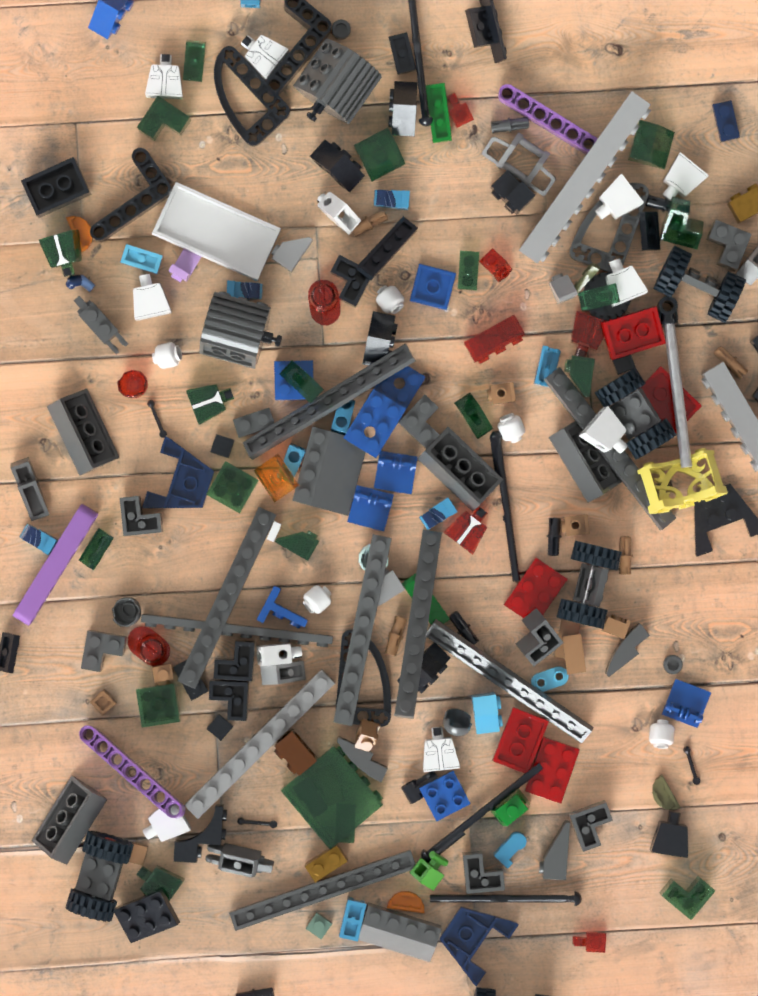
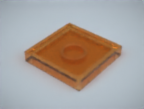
(276, 478)

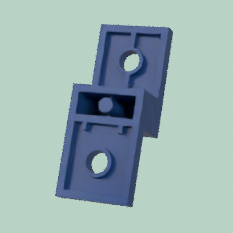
(383, 411)

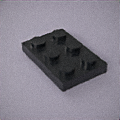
(146, 916)

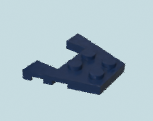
(188, 484)
(466, 935)

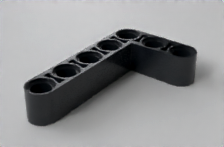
(301, 47)
(136, 201)

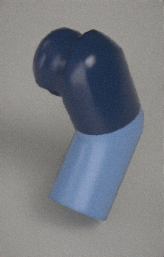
(79, 280)

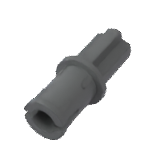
(509, 125)

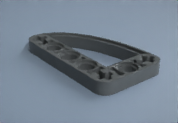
(619, 236)

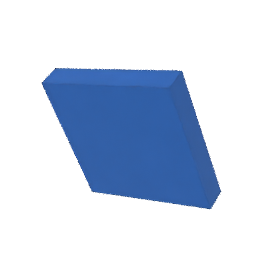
(432, 287)

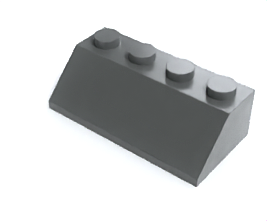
(83, 431)
(584, 462)
(460, 469)
(69, 820)
(399, 932)

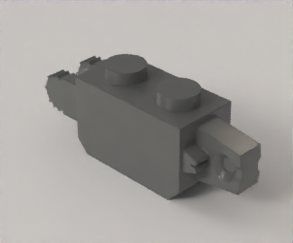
(99, 323)
(239, 860)

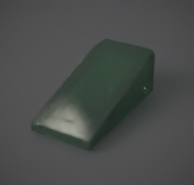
(194, 60)
(599, 297)

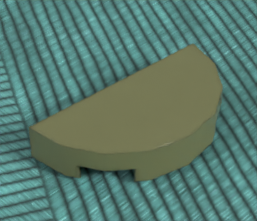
(588, 274)
(663, 795)

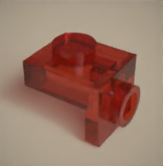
(496, 265)

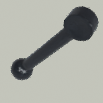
(163, 433)
(696, 780)
(273, 824)

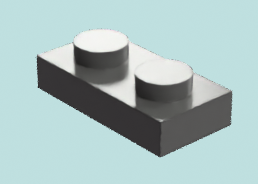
(253, 422)

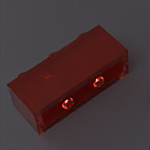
(494, 339)

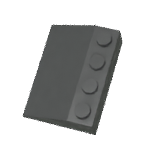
(329, 472)

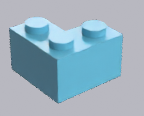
(486, 712)

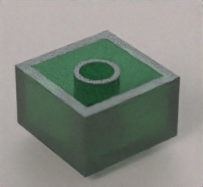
(232, 487)
(158, 705)

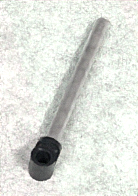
(668, 321)

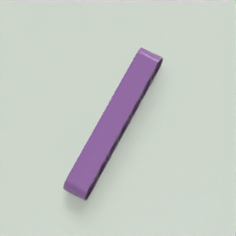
(545, 122)
(55, 564)
(122, 768)

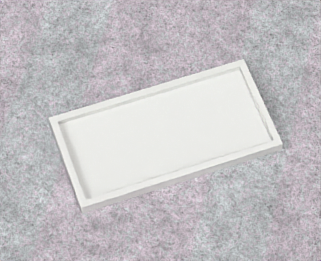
(216, 231)

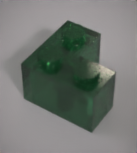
(160, 115)
(678, 227)
(688, 900)

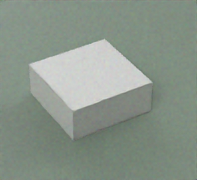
(274, 531)

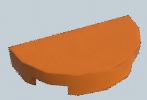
(83, 226)
(407, 902)

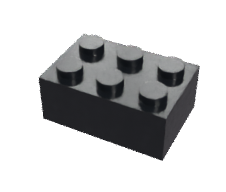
(56, 187)

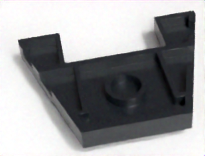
(718, 513)

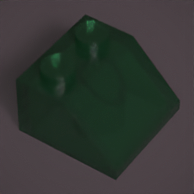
(651, 145)
(379, 154)
(580, 373)

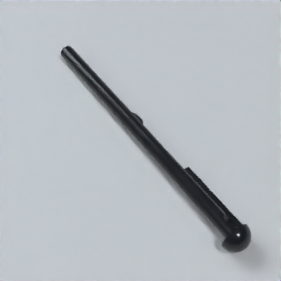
(425, 120)
(499, 468)
(458, 833)
(576, 898)

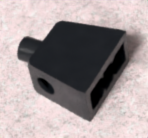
(671, 837)

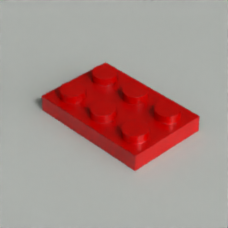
(633, 332)
(660, 396)
(535, 589)
(520, 740)
(558, 763)

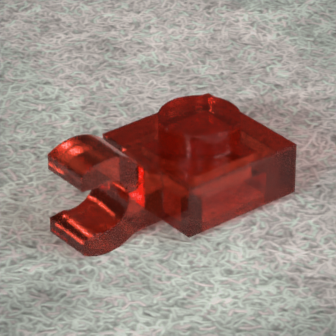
(460, 113)
(593, 941)

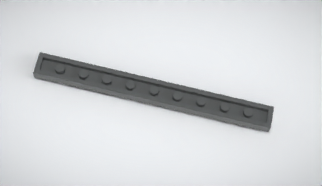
(329, 401)
(620, 463)
(227, 598)
(418, 624)
(362, 630)
(245, 631)
(509, 681)
(322, 890)

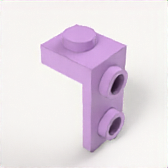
(184, 265)

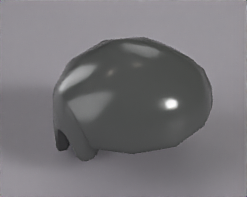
(126, 612)
(457, 722)

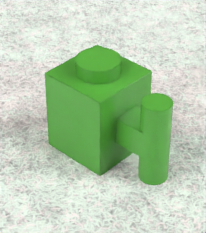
(427, 872)

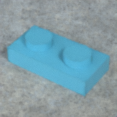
(141, 259)

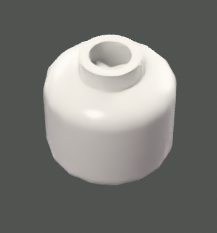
(390, 299)
(167, 355)
(511, 427)
(317, 599)
(661, 734)

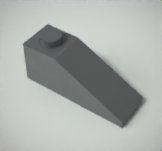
(555, 859)

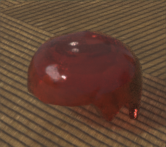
(132, 384)

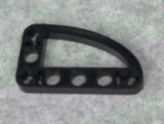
(258, 93)
(384, 678)

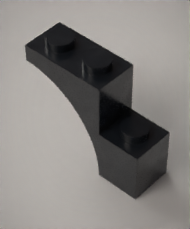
(189, 849)

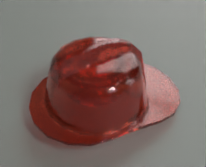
(324, 302)
(148, 646)

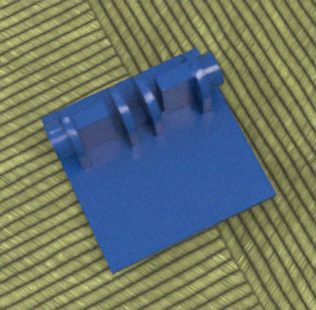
(395, 472)
(370, 508)
(686, 703)
(444, 796)

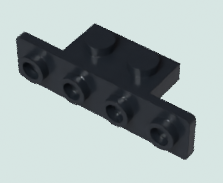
(486, 29)

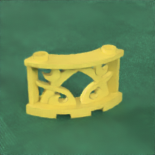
(664, 502)

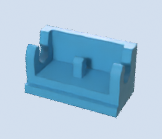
(547, 364)
(352, 919)

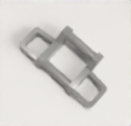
(515, 172)

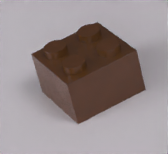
(295, 752)

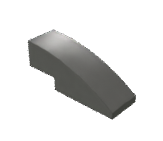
(29, 489)
(626, 649)
(363, 760)

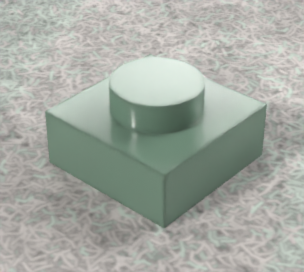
(319, 925)

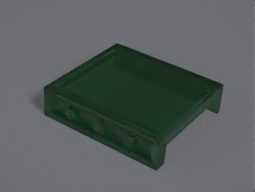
(332, 796)

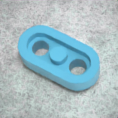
(549, 678)

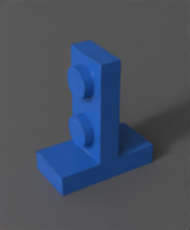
(280, 611)

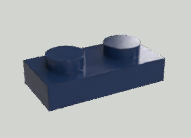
(725, 121)

